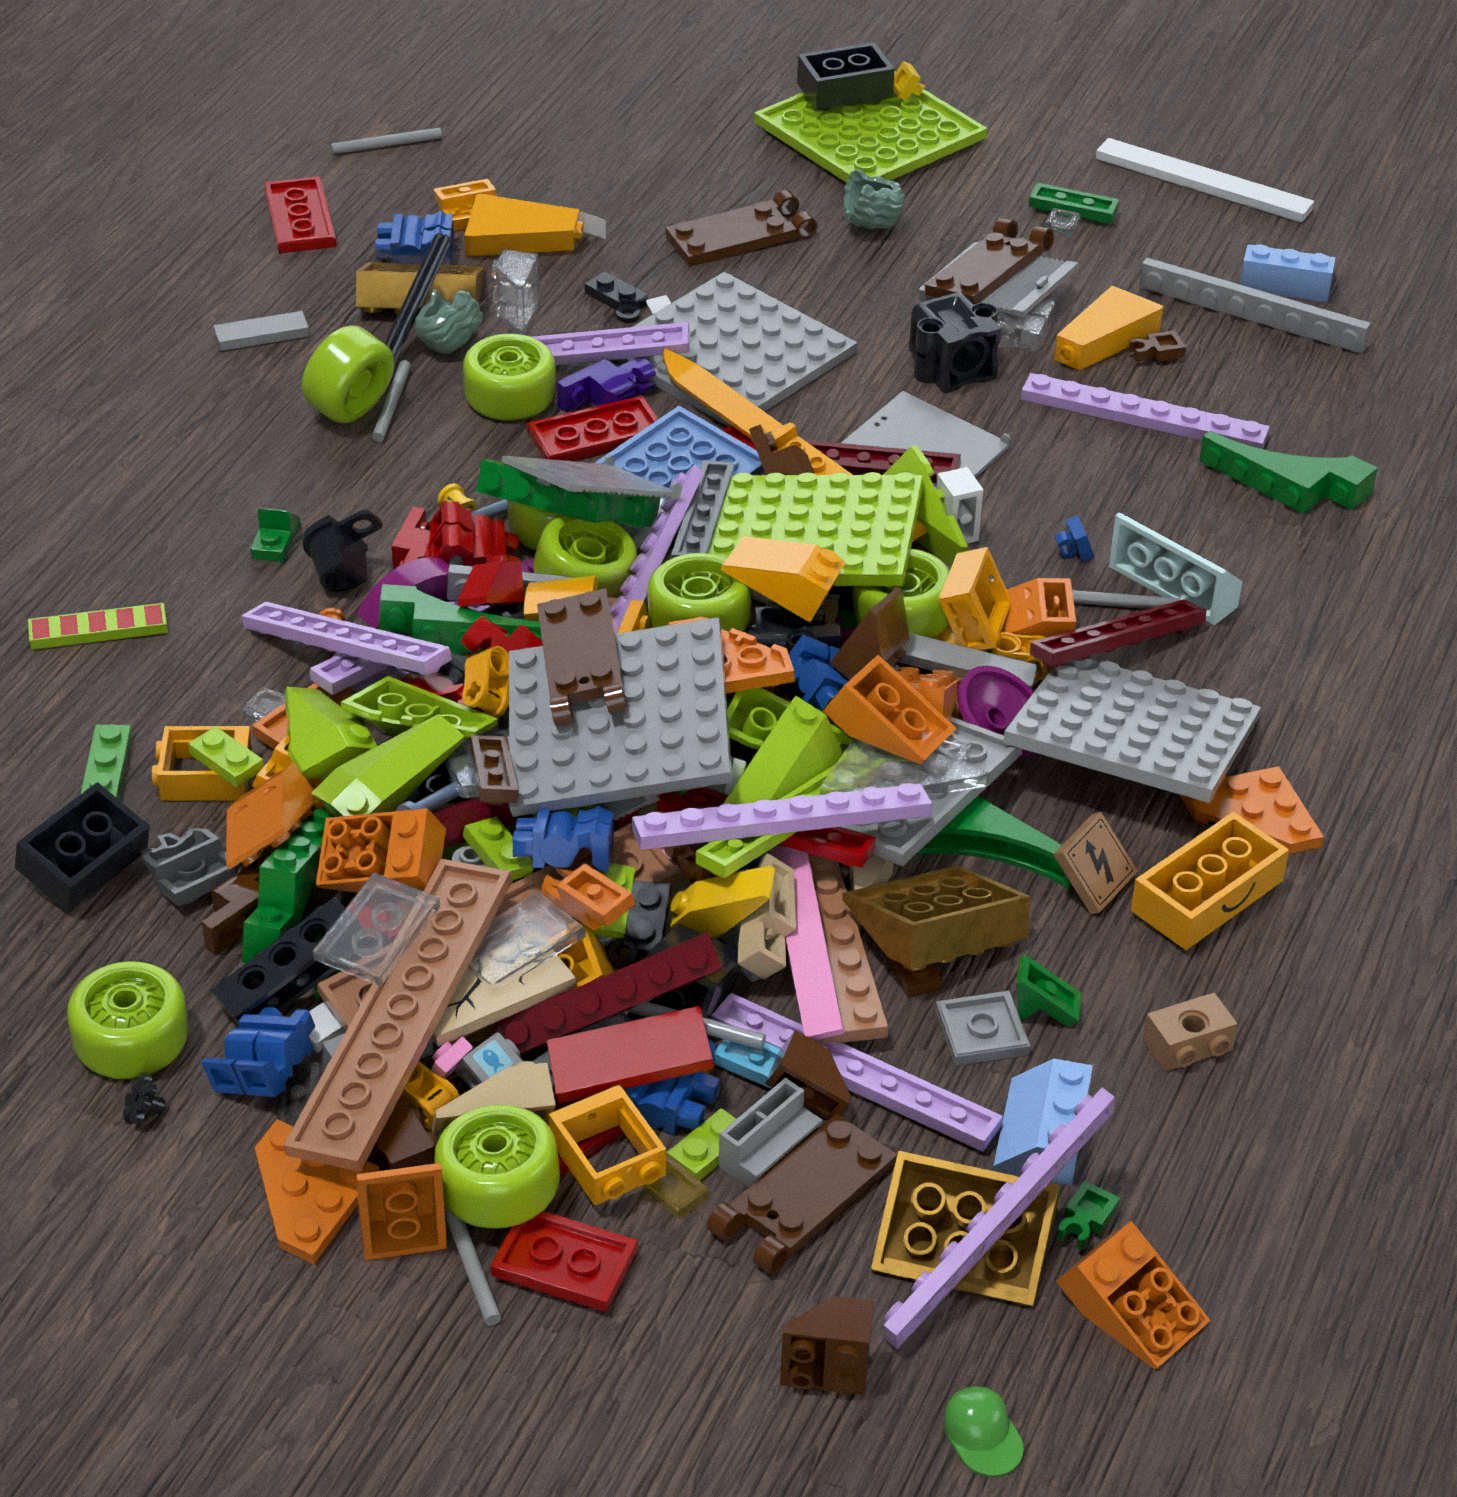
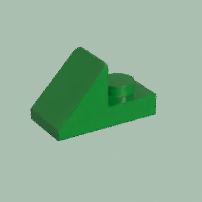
(274, 534)
(1043, 990)

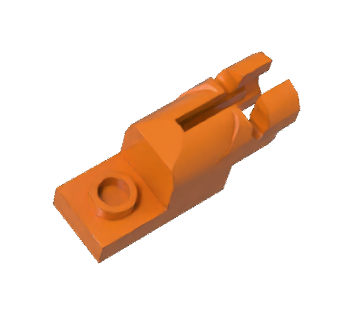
(588, 896)

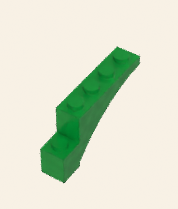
(1291, 478)
(520, 487)
(436, 621)
(998, 836)
(285, 885)

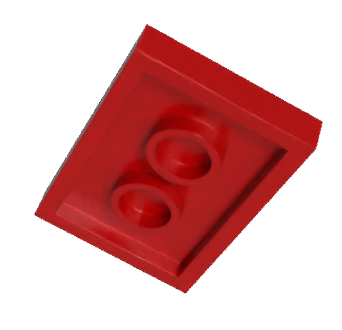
(565, 1259)

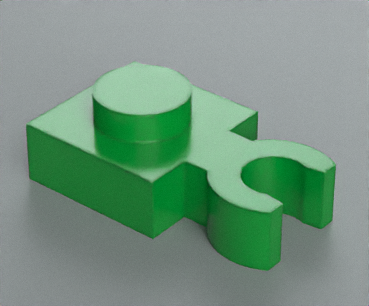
(1086, 1211)

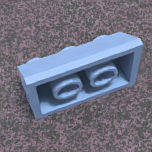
(1288, 272)
(1035, 1108)

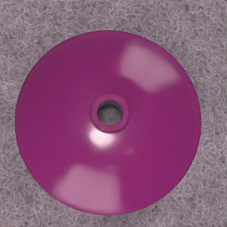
(992, 699)

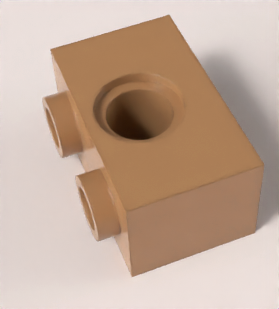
(1190, 1031)

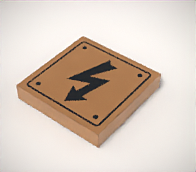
(1095, 863)

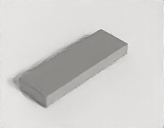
(261, 330)

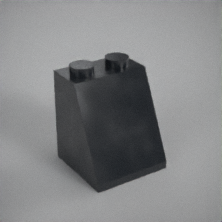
(707, 992)

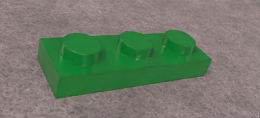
(1088, 205)

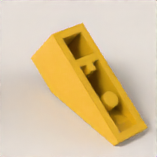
(722, 903)

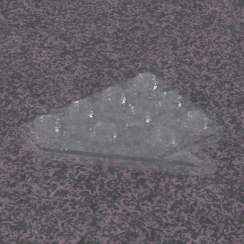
(870, 766)

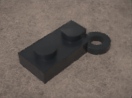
(617, 295)
(644, 922)

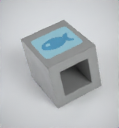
(488, 1060)

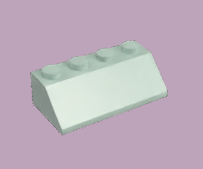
(1172, 569)

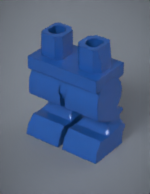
(410, 237)
(815, 673)
(560, 836)
(261, 1053)
(671, 1100)

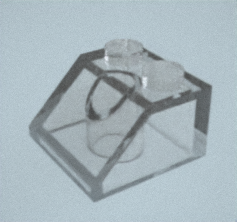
(516, 288)

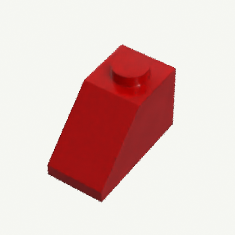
(493, 583)

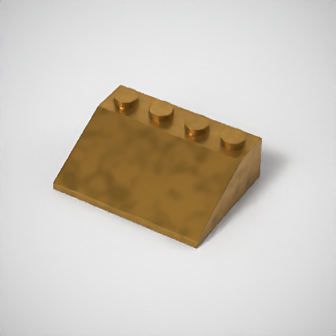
(389, 283)
(940, 915)
(933, 1205)

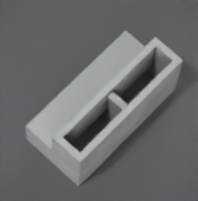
(766, 1133)

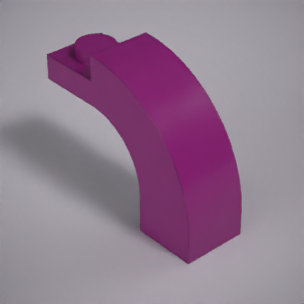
(427, 574)

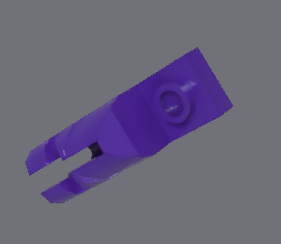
(605, 383)

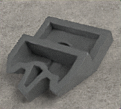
(188, 865)

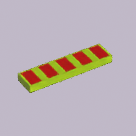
(97, 626)

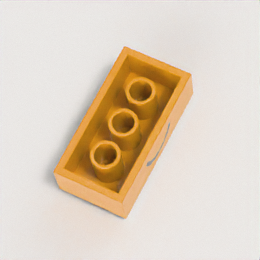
(1209, 880)

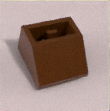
(829, 1347)

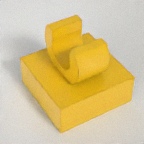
(907, 81)

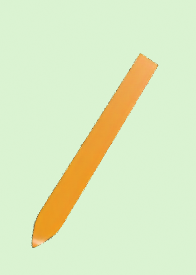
(744, 414)

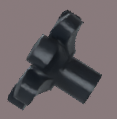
(142, 1100)

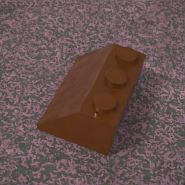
(879, 633)

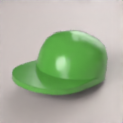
(982, 1432)

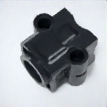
(954, 342)
(785, 628)

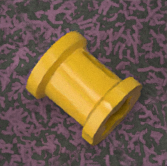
(456, 493)

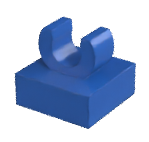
(1075, 540)

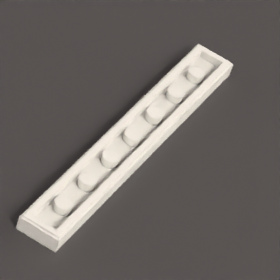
(1205, 180)

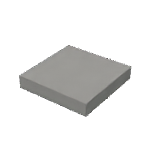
(982, 1028)

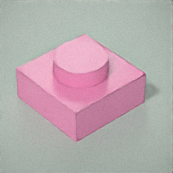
(449, 1056)

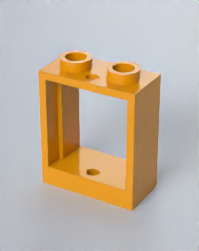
(974, 601)
(193, 784)
(608, 1110)

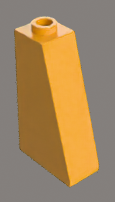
(520, 226)
(1107, 328)

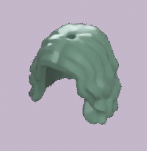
(872, 201)
(445, 325)

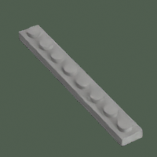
(1254, 305)

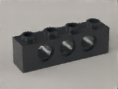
(281, 970)

